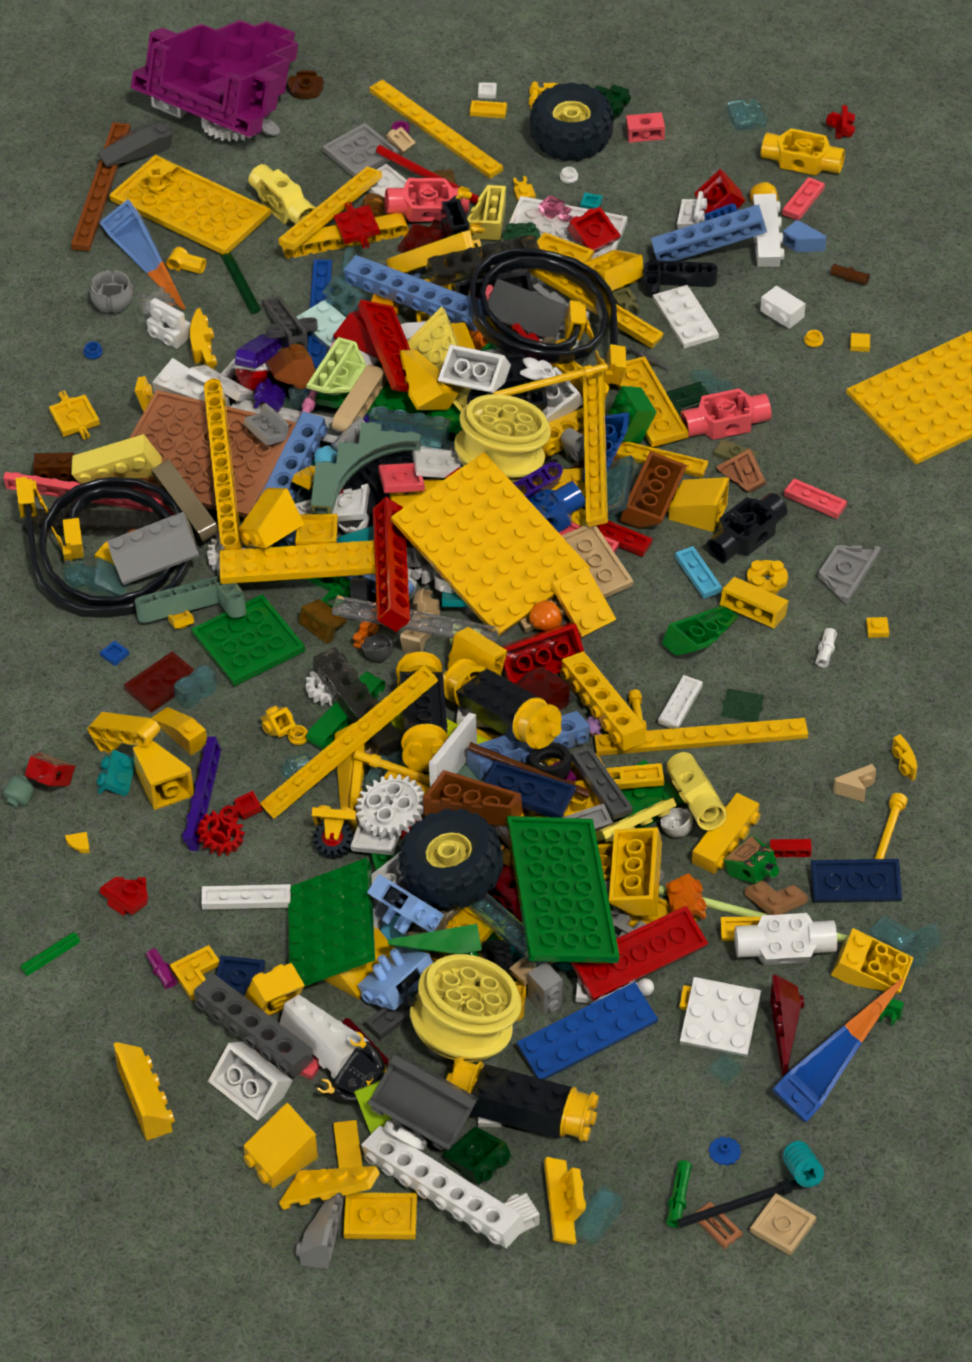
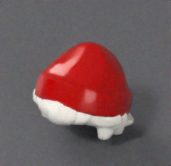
(251, 377)

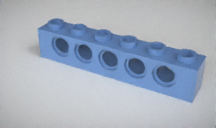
(709, 234)
(306, 425)
(573, 733)

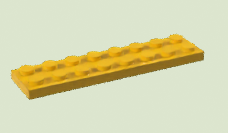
(297, 562)

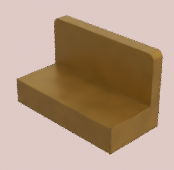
(319, 620)

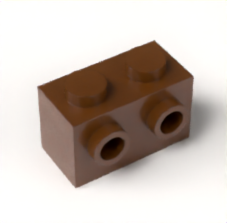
(54, 466)

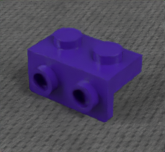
(270, 393)

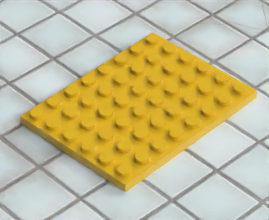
(924, 400)
(488, 543)

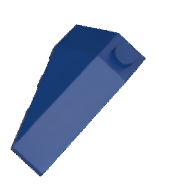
(616, 429)

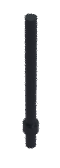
(783, 1187)

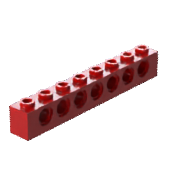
(390, 567)

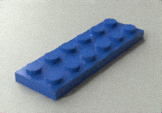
(587, 1032)

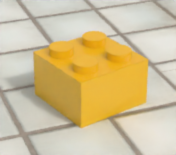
(274, 988)

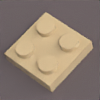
(783, 1224)

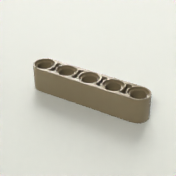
(187, 501)

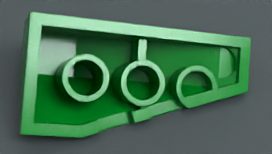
(698, 630)
(447, 941)

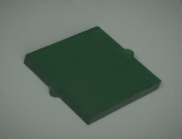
(742, 705)

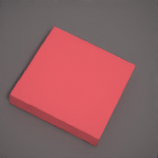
(400, 478)

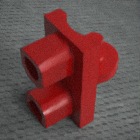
(842, 122)

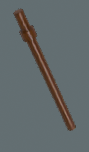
(504, 759)

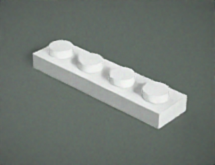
(245, 896)

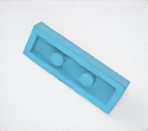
(698, 572)

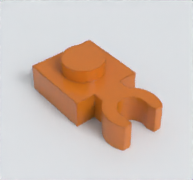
(366, 630)

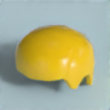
(763, 188)

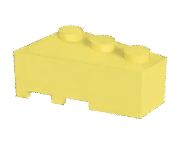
(490, 212)

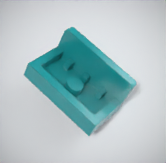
(116, 773)

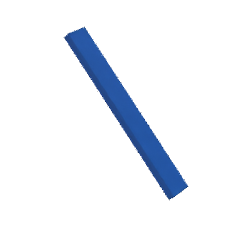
(320, 279)

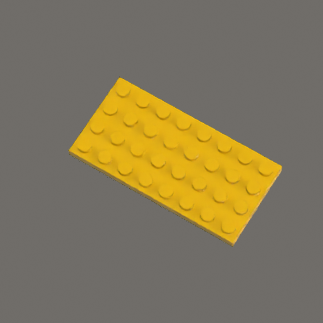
(194, 207)

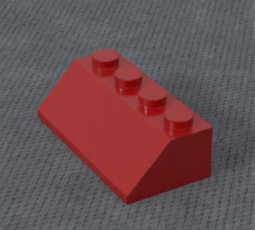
(540, 650)

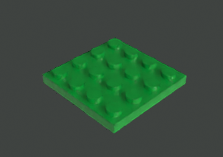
(248, 643)

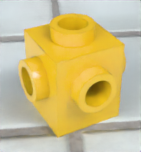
(277, 721)

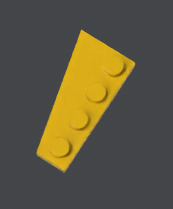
(327, 1183)

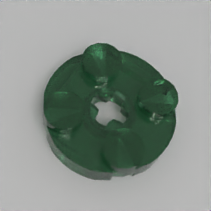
(520, 229)

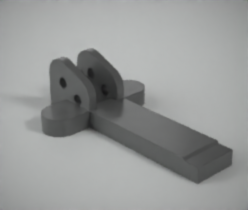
(286, 321)

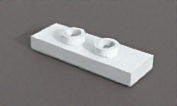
(680, 702)

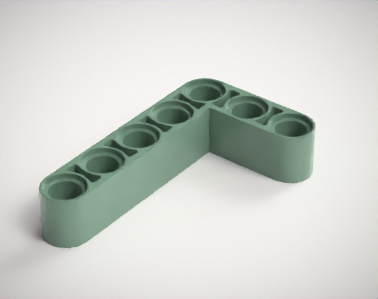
(191, 597)

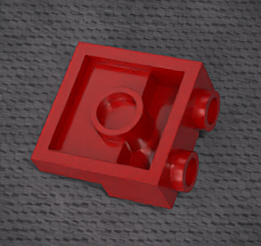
(593, 229)

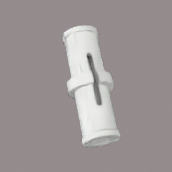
(826, 647)

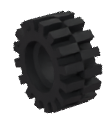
(498, 953)

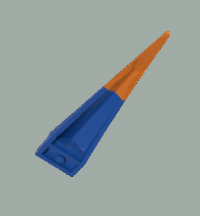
(812, 1079)

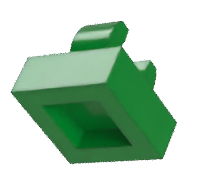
(894, 1010)

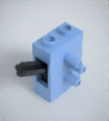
(409, 906)
(395, 978)

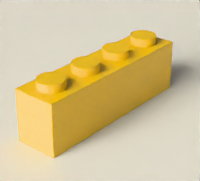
(721, 841)

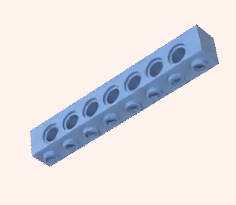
(408, 290)

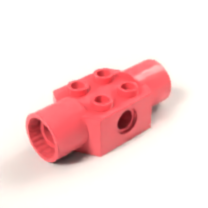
(421, 199)
(726, 414)

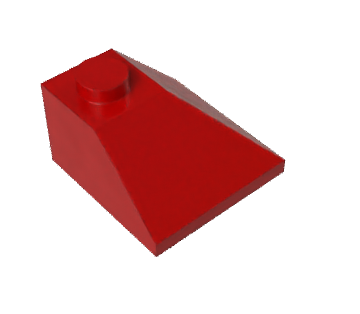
(720, 192)

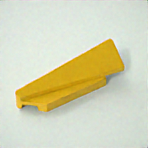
(350, 777)

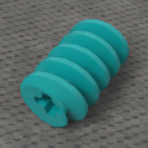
(803, 1164)

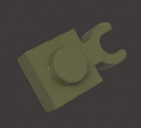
(626, 299)

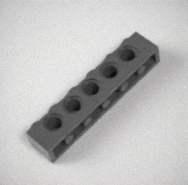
(253, 1026)

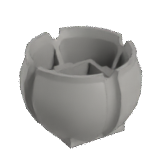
(111, 291)

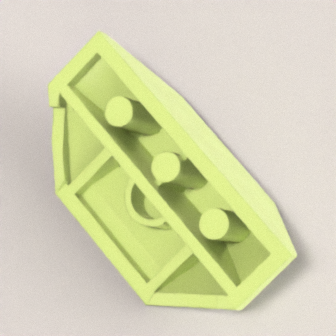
(338, 369)

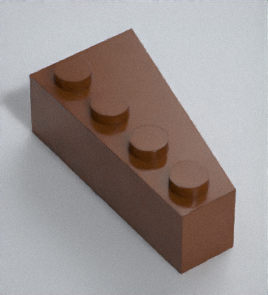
(461, 792)

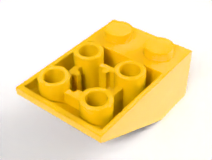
(870, 963)

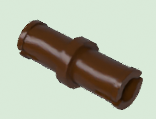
(849, 274)

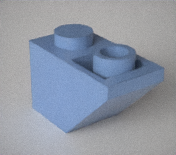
(803, 238)

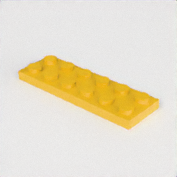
(667, 424)

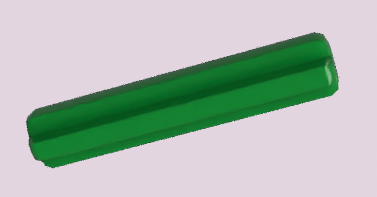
(50, 953)

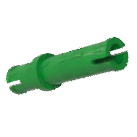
(677, 1201)

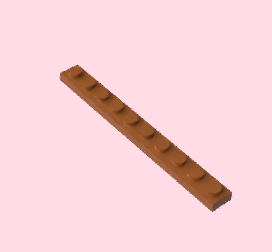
(97, 195)

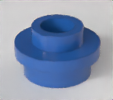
(92, 350)

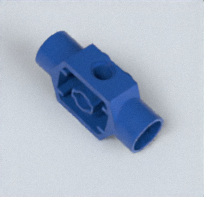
(559, 504)

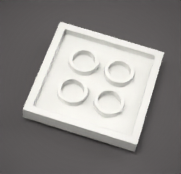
(720, 1016)

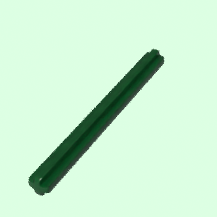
(241, 283)

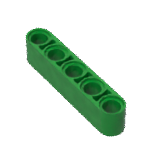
(335, 719)

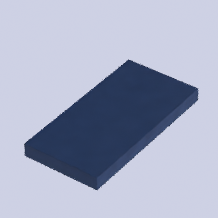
(537, 791)
(856, 880)

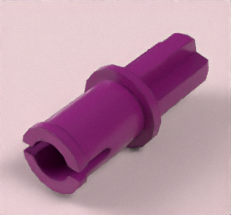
(161, 968)

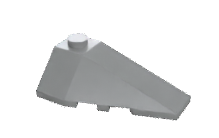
(321, 1234)

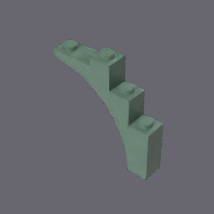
(373, 443)

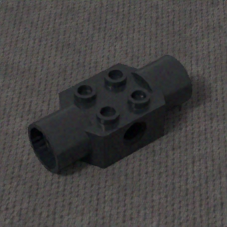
(746, 527)

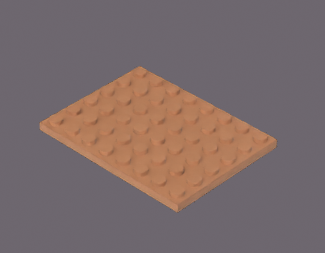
(180, 433)

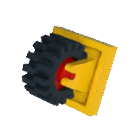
(333, 830)

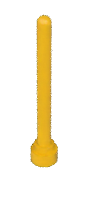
(897, 804)

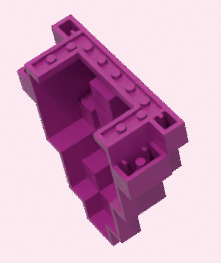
(220, 73)

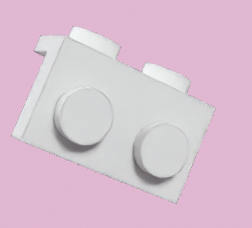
(692, 211)

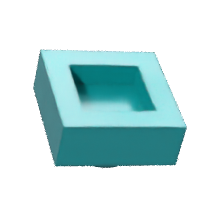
(591, 201)

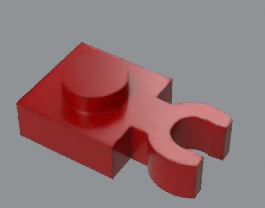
(245, 806)

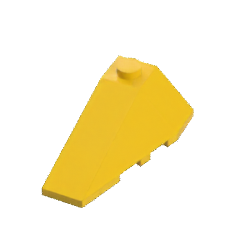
(423, 383)

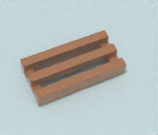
(730, 1239)

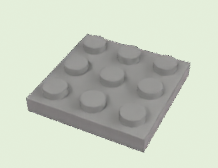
(358, 149)

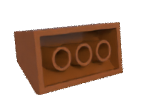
(653, 491)

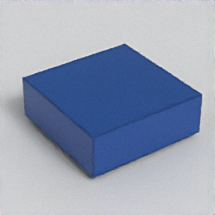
(114, 653)

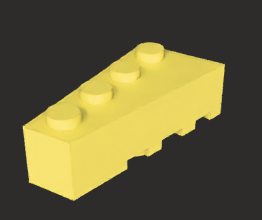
(121, 459)

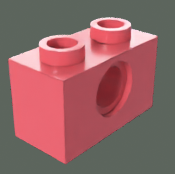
(645, 127)

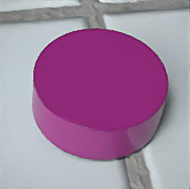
(396, 125)

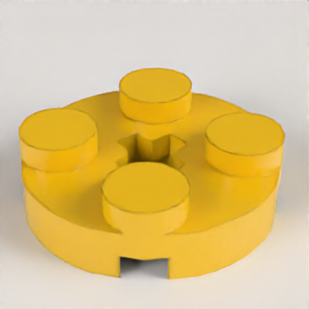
(775, 569)

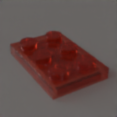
(156, 683)

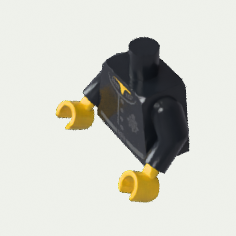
(454, 218)
(361, 1069)

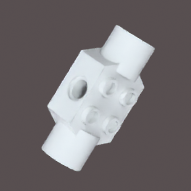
(785, 939)

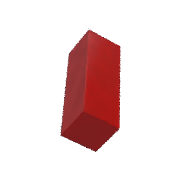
(791, 847)

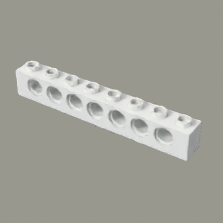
(443, 1187)

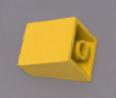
(700, 502)
(270, 519)
(162, 775)
(281, 1147)

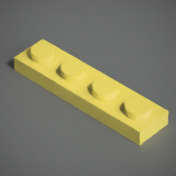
(642, 817)

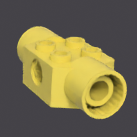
(280, 194)
(696, 791)

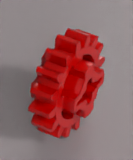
(220, 833)

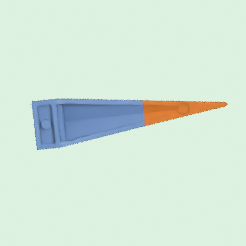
(131, 234)

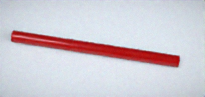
(417, 169)

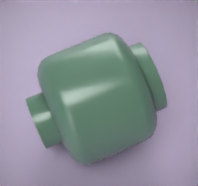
(18, 791)

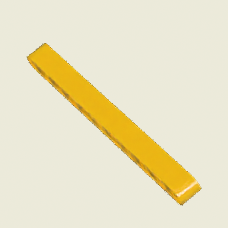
(222, 465)

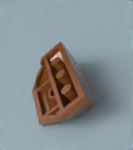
(292, 366)

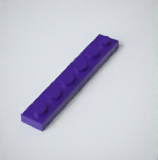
(203, 791)

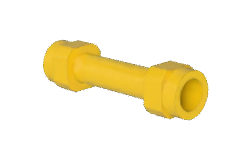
(635, 700)

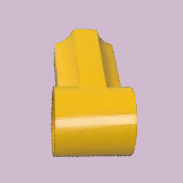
(182, 259)

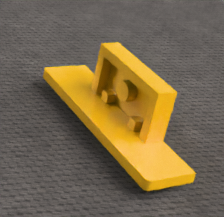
(564, 1198)

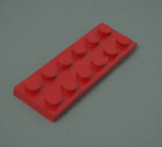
(387, 339)
(643, 953)

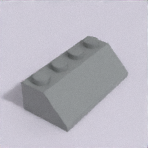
(153, 548)

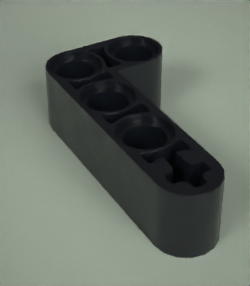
(677, 274)

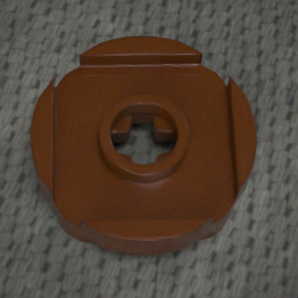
(299, 90)

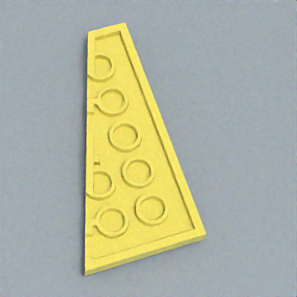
(433, 343)

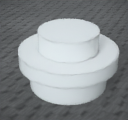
(568, 175)

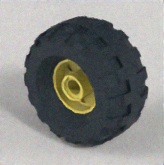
(571, 121)
(451, 859)

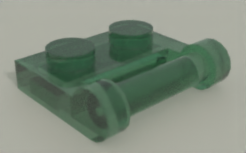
(687, 396)

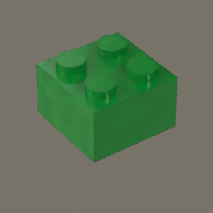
(640, 410)

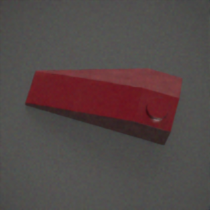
(785, 1009)

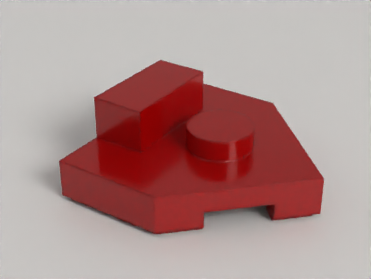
(125, 895)

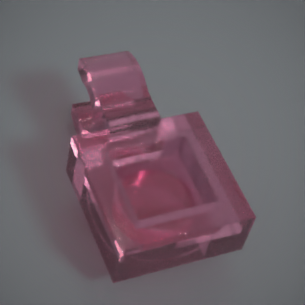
(554, 206)

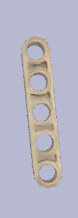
(360, 397)

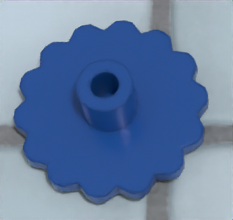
(724, 1151)

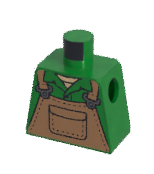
(751, 861)

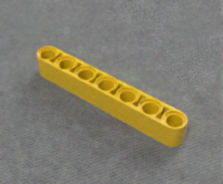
(329, 237)

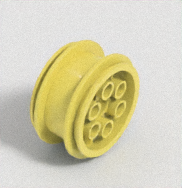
(507, 431)
(465, 1007)

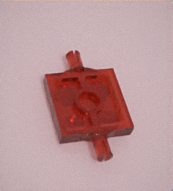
(421, 236)

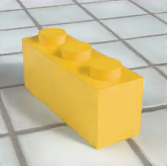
(754, 602)

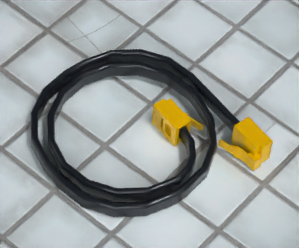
(575, 317)
(90, 491)

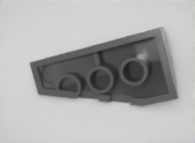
(137, 144)

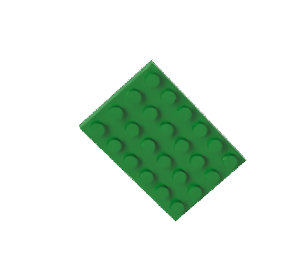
(332, 922)

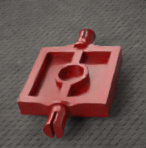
(357, 224)

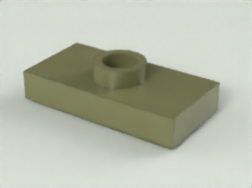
(728, 450)

